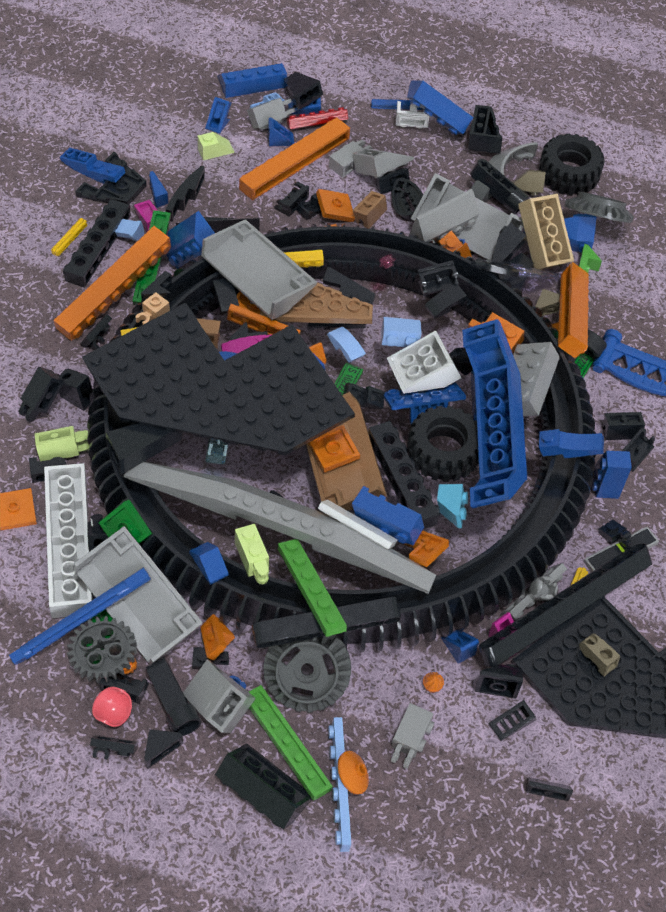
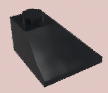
(500, 681)

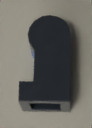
(37, 467)

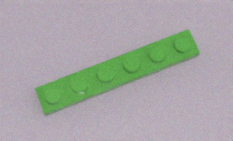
(312, 588)
(289, 744)

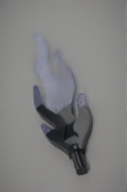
(513, 269)

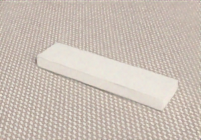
(357, 524)

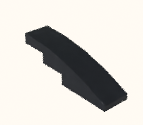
(187, 190)

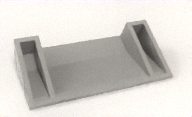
(485, 233)

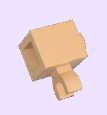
(153, 308)

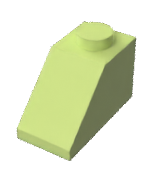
(213, 145)

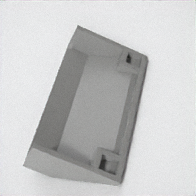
(257, 268)
(152, 611)

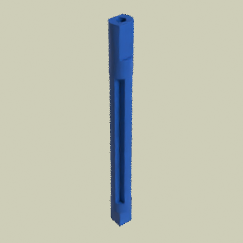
(80, 616)

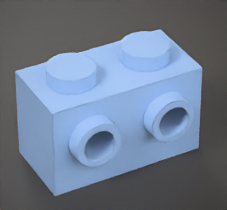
(400, 331)

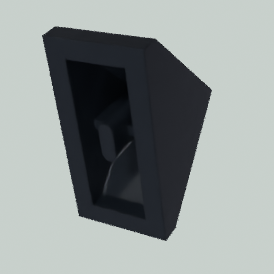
(160, 745)

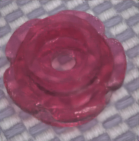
(387, 261)

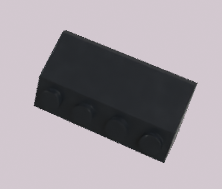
(263, 785)

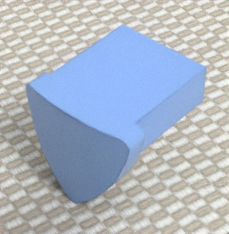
(130, 229)

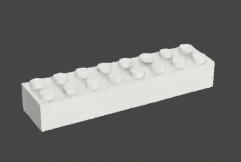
(66, 536)

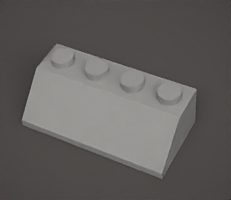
(449, 216)

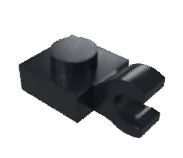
(614, 532)
(200, 657)

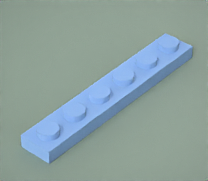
(340, 793)

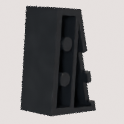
(484, 131)

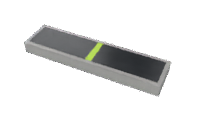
(600, 558)

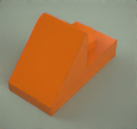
(453, 243)
(215, 636)

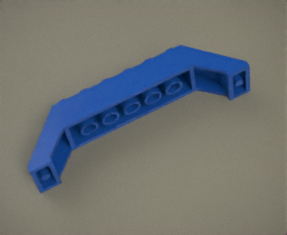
(498, 414)

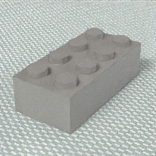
(536, 368)

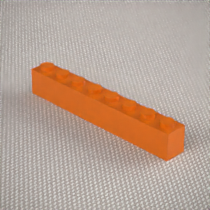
(294, 158)
(112, 283)
(573, 310)

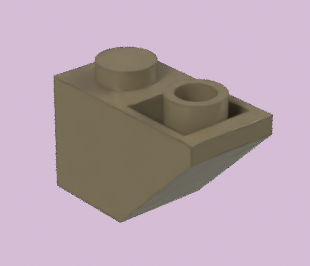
(531, 181)

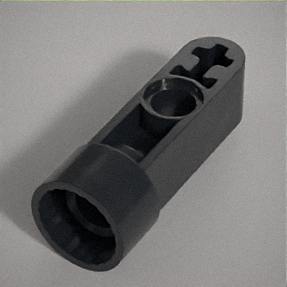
(499, 185)
(181, 715)

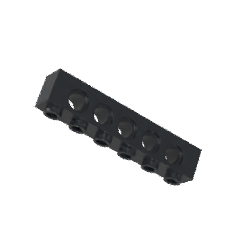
(96, 244)
(386, 434)

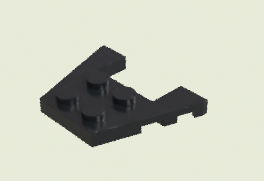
(123, 190)
(349, 289)

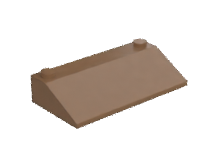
(345, 482)

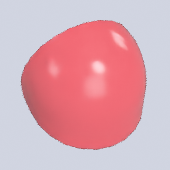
(112, 706)

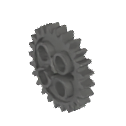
(109, 664)

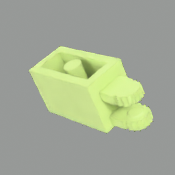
(61, 443)
(252, 553)

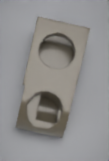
(600, 653)

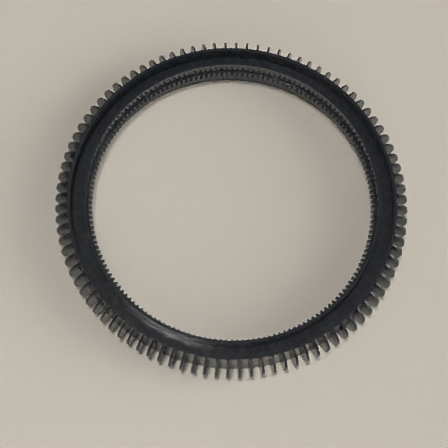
(456, 595)

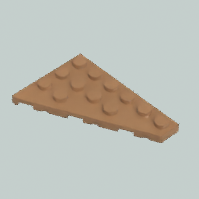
(327, 306)

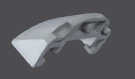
(518, 153)

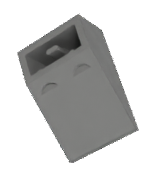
(378, 162)
(218, 697)

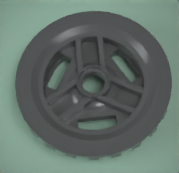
(600, 207)
(325, 687)

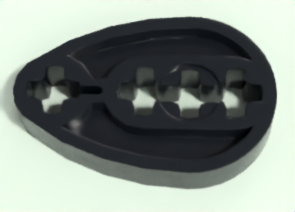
(399, 197)

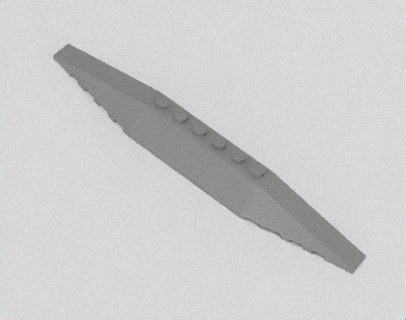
(284, 516)

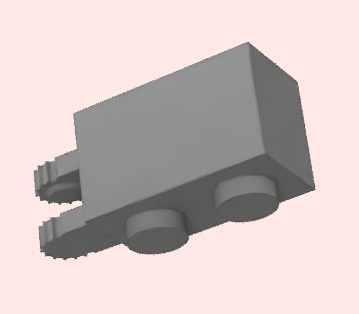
(260, 114)
(342, 160)
(411, 733)

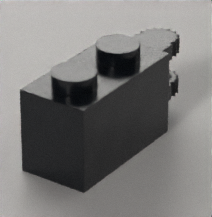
(40, 393)

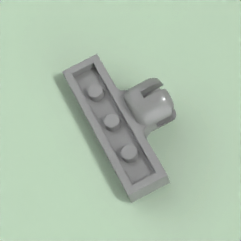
(541, 589)

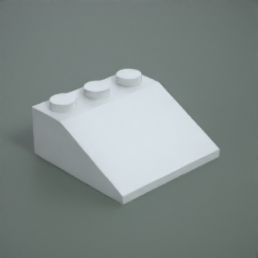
(424, 365)

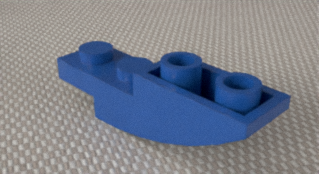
(88, 165)

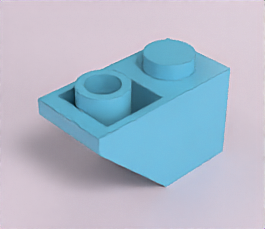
(451, 503)

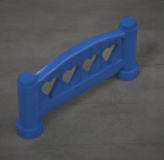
(633, 357)

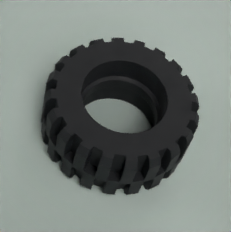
(576, 150)
(440, 463)

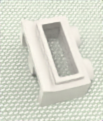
(411, 118)

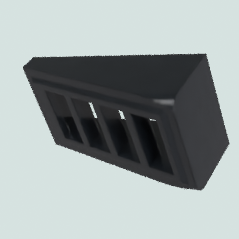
(507, 715)

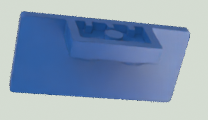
(422, 400)

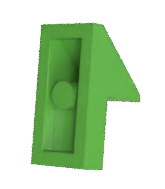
(589, 259)

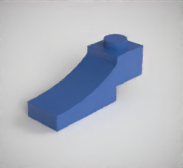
(569, 444)

